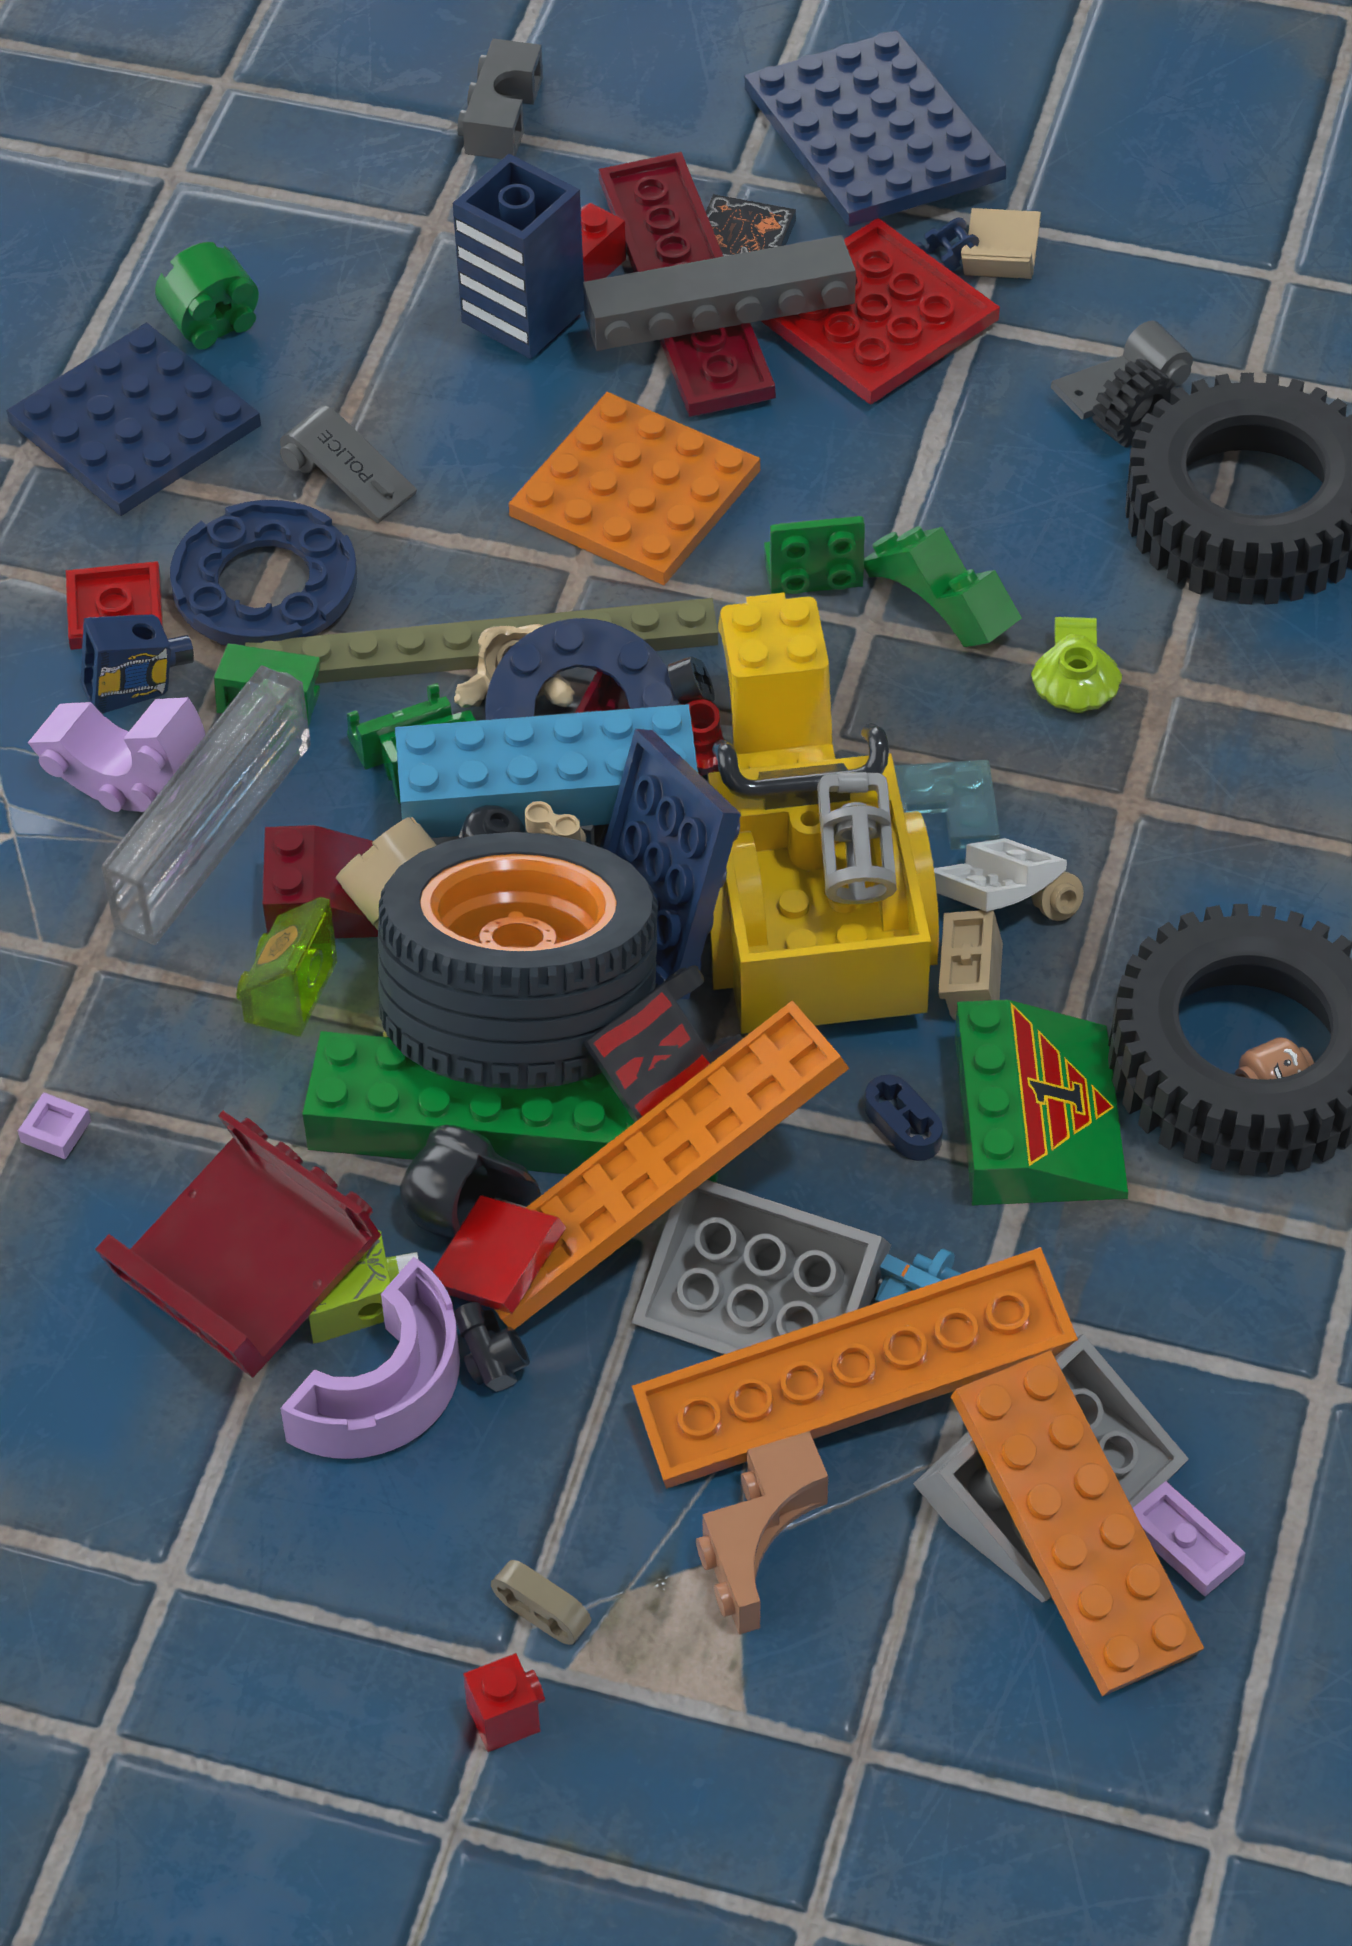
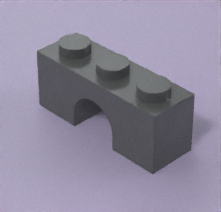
(494, 114)

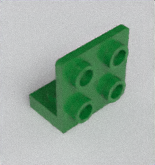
(815, 555)

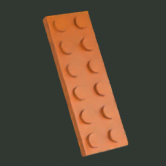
(1077, 1523)

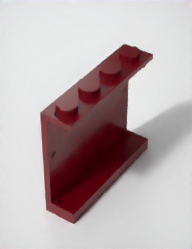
(247, 1247)

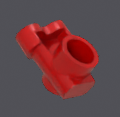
(706, 731)

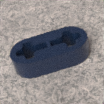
(910, 1112)

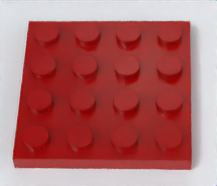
(902, 316)

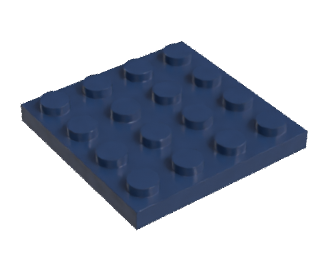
(133, 418)
(678, 839)

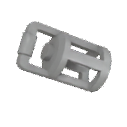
(855, 826)

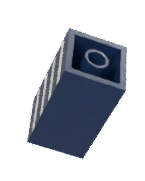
(519, 255)

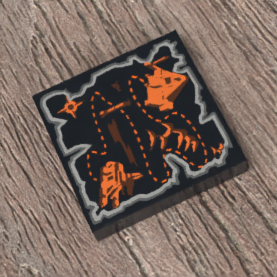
(748, 225)

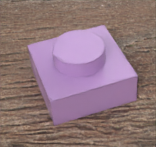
(54, 1125)

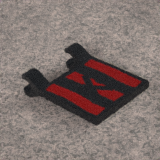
(653, 1046)

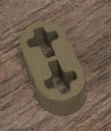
(541, 1602)

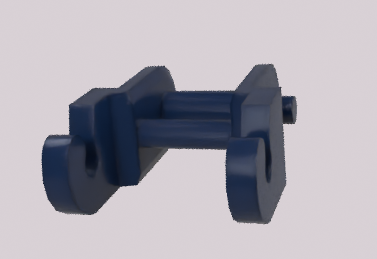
(944, 236)

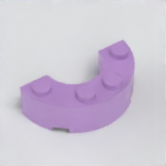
(114, 764)
(400, 1397)

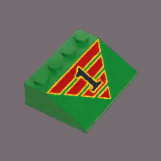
(1037, 1105)

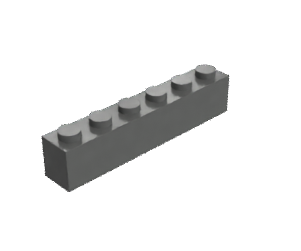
(719, 292)

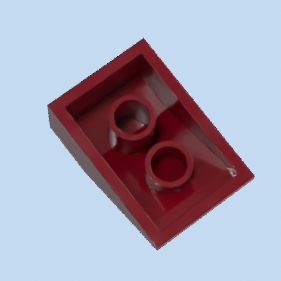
(304, 866)

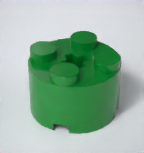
(207, 294)

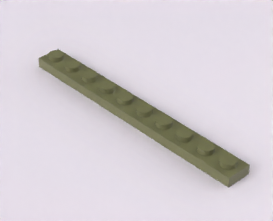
(457, 647)

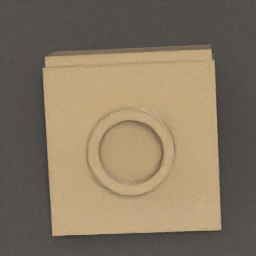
(1005, 243)

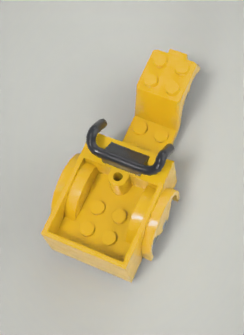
(772, 920)

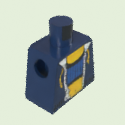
(128, 659)

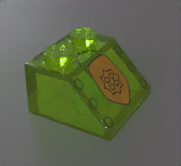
(290, 969)

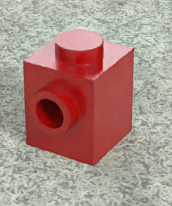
(503, 1701)

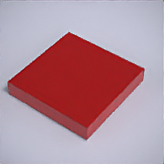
(111, 592)
(498, 1253)

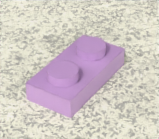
(1188, 1539)

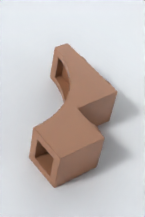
(779, 1486)

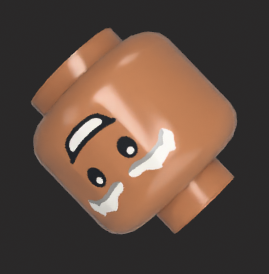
(1274, 1060)

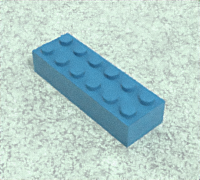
(511, 762)

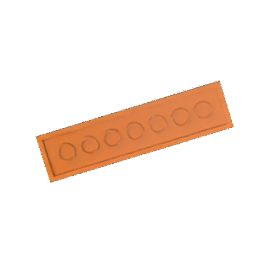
(853, 1366)

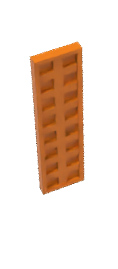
(679, 1147)

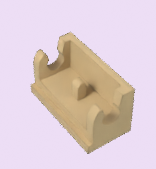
(970, 958)

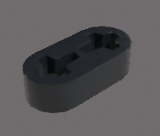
(690, 680)

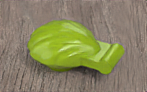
(1076, 671)

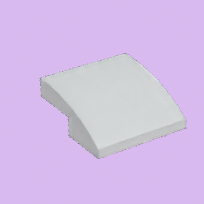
(998, 874)

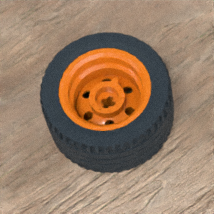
(512, 956)

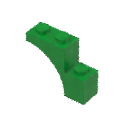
(927, 563)

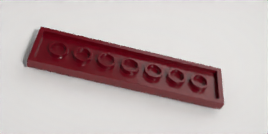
(671, 228)

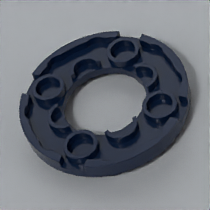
(263, 524)
(571, 645)

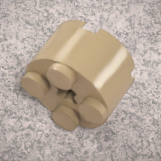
(367, 874)

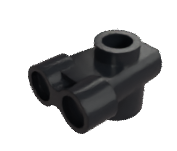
(493, 1352)

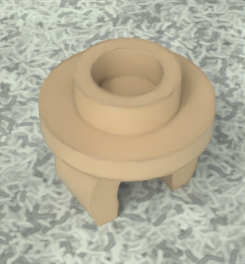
(1060, 898)

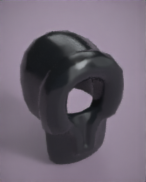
(452, 1176)

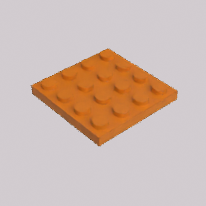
(634, 488)

